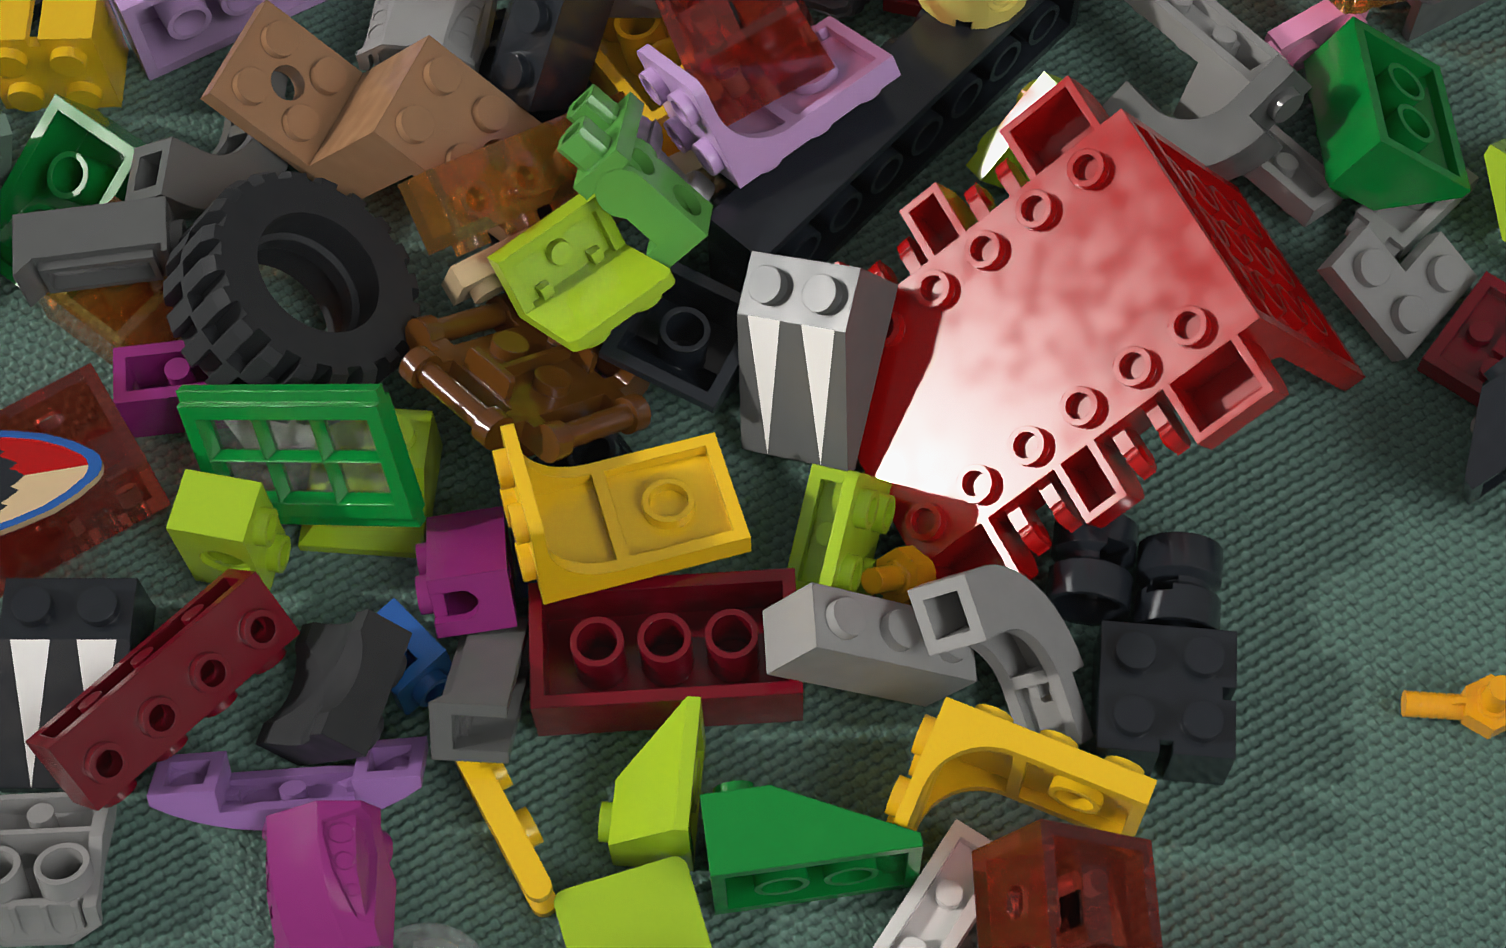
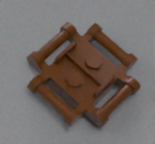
(521, 381)

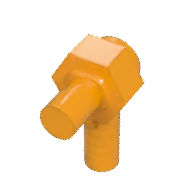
(897, 573)
(1478, 706)

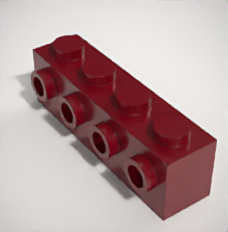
(164, 689)

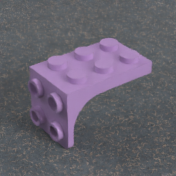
(776, 130)

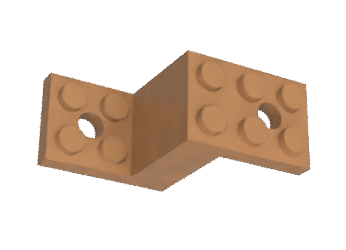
(355, 124)

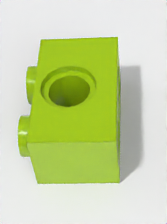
(227, 525)

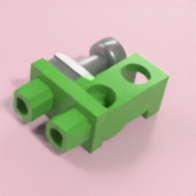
(631, 175)

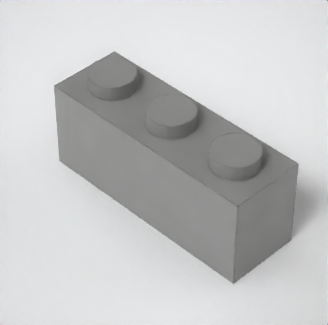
(860, 647)

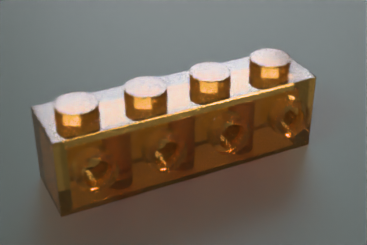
(492, 188)

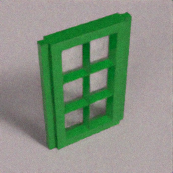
(315, 447)

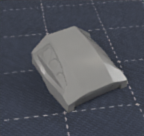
(456, 24)
(51, 868)

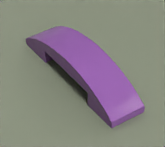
(206, 792)

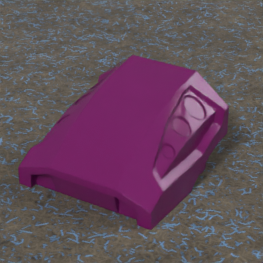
(330, 876)

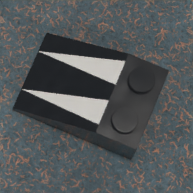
(54, 647)

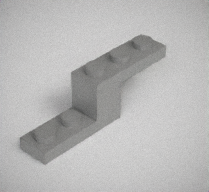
(1228, 61)

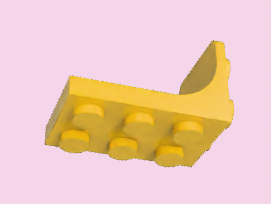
(619, 515)
(1045, 770)

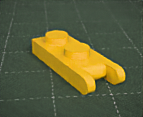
(512, 830)

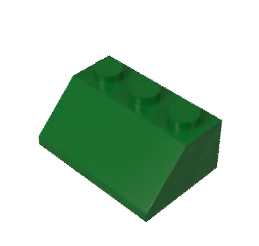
(1383, 121)

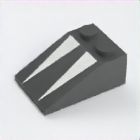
(809, 357)

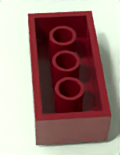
(646, 645)

